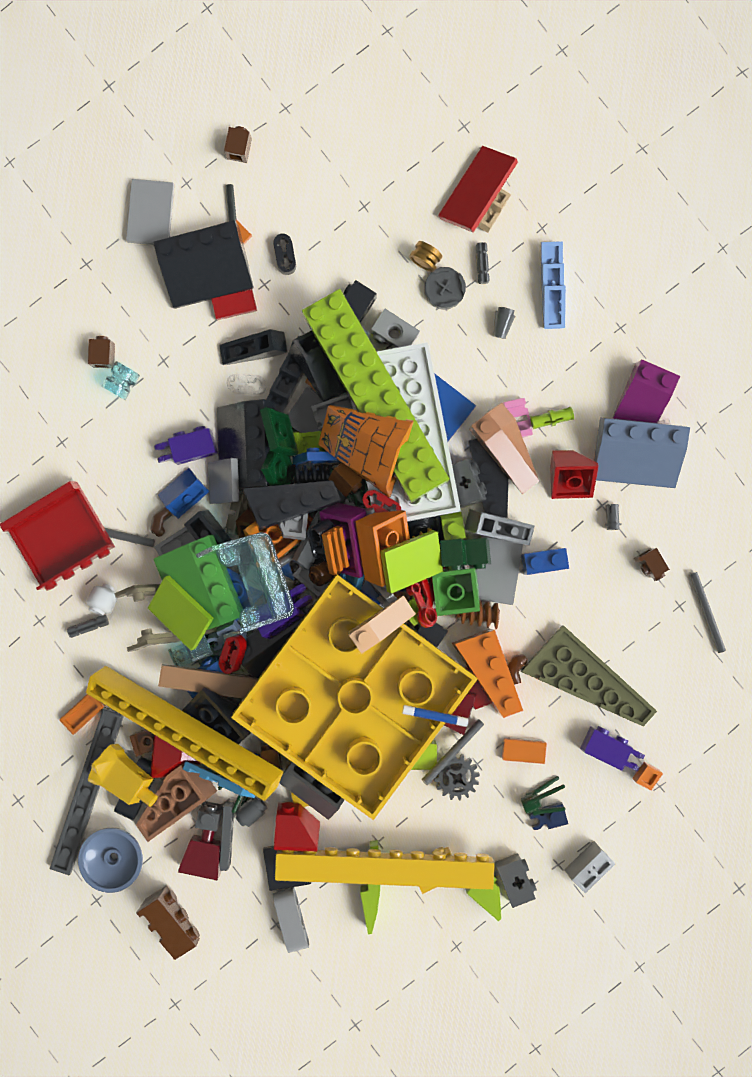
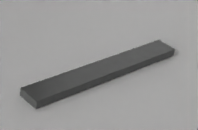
(85, 795)

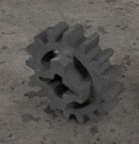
(451, 784)

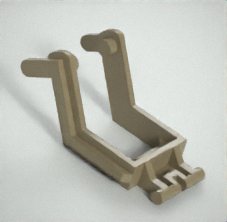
(147, 637)

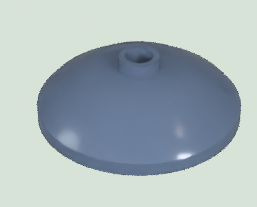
(101, 869)

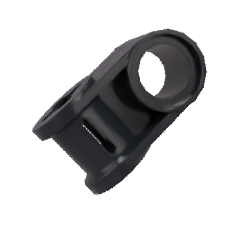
(315, 537)

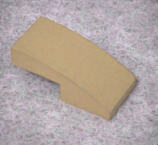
(494, 211)

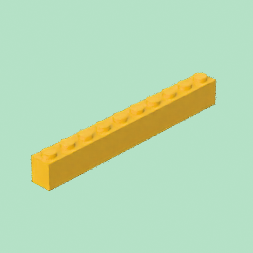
(184, 732)
(386, 868)

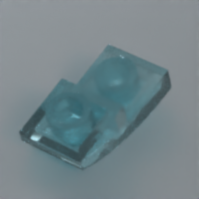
(182, 655)

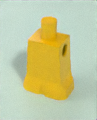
(122, 776)

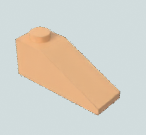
(381, 624)

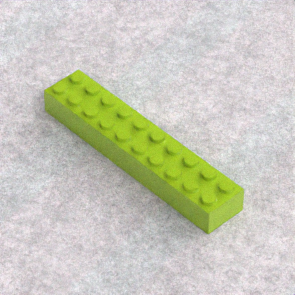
(373, 389)

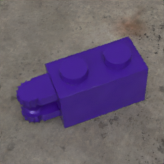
(188, 446)
(272, 629)
(609, 749)

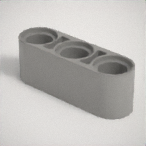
(291, 920)

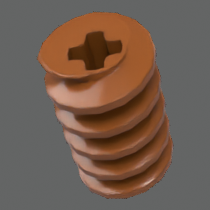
(486, 614)

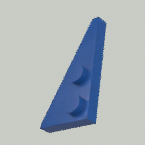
(315, 457)

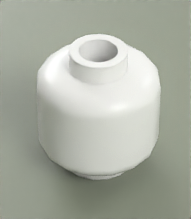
(101, 599)

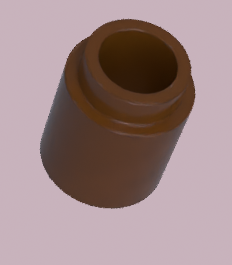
(320, 575)

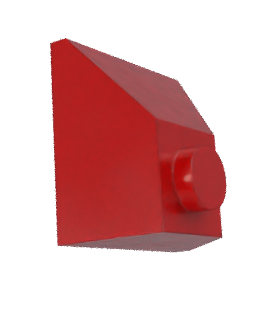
(572, 475)
(166, 758)
(295, 828)

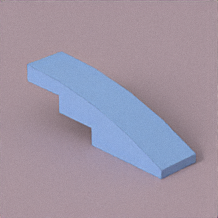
(553, 285)

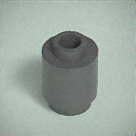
(250, 811)

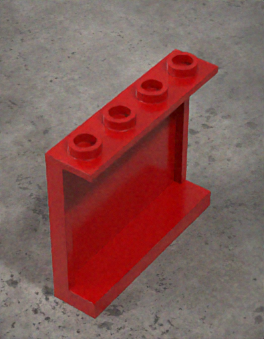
(59, 535)

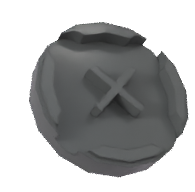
(444, 288)

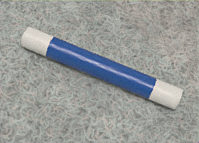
(433, 715)

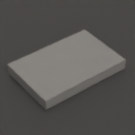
(149, 211)
(500, 578)

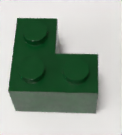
(462, 553)

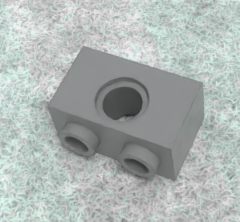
(389, 321)

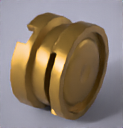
(425, 256)

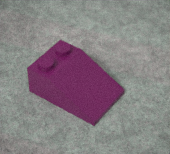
(646, 393)
(345, 517)

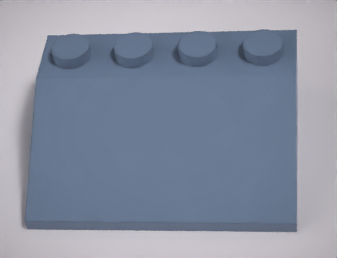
(640, 452)

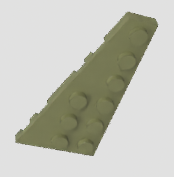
(580, 672)

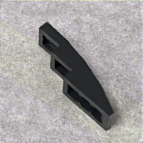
(285, 383)

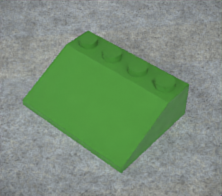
(202, 579)

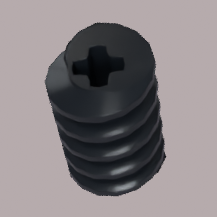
(311, 475)

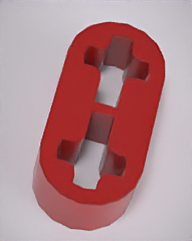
(381, 498)
(230, 652)

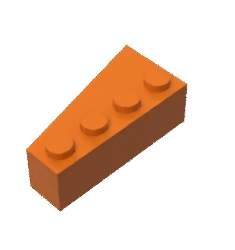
(487, 662)

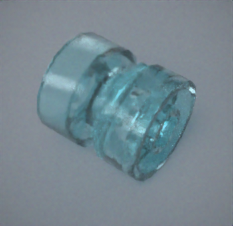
(120, 380)

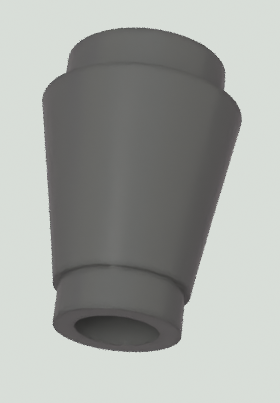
(503, 321)

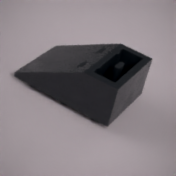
(316, 366)

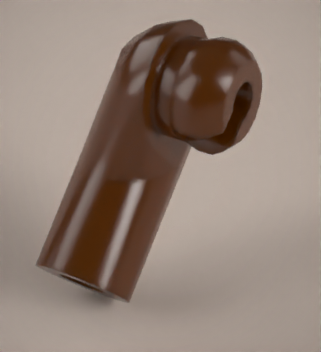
(515, 665)

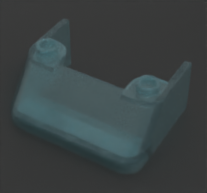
(261, 578)

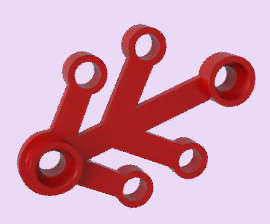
(426, 614)

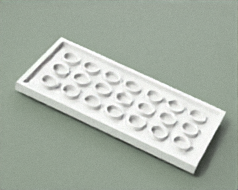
(415, 379)

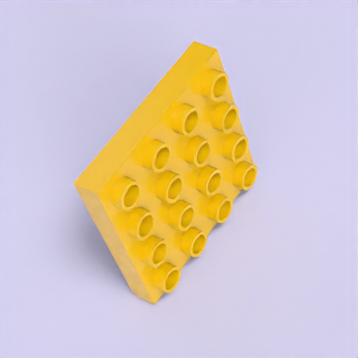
(343, 708)

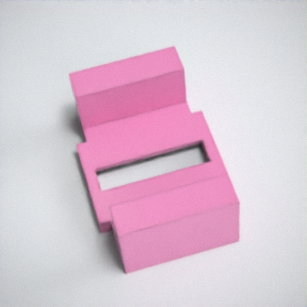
(517, 409)

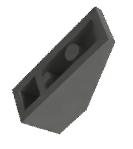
(499, 527)

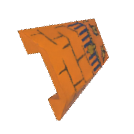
(365, 443)

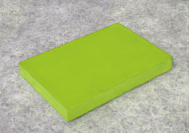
(411, 561)
(180, 613)

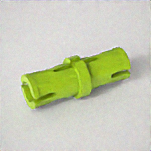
(552, 418)

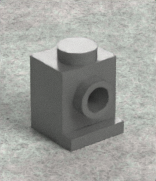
(209, 816)

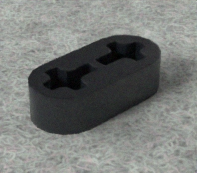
(280, 254)

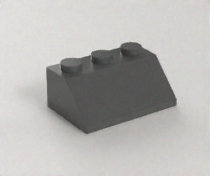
(311, 791)

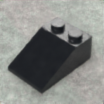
(216, 713)

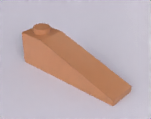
(503, 441)
(176, 798)

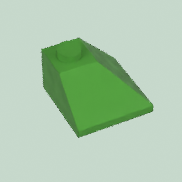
(456, 592)

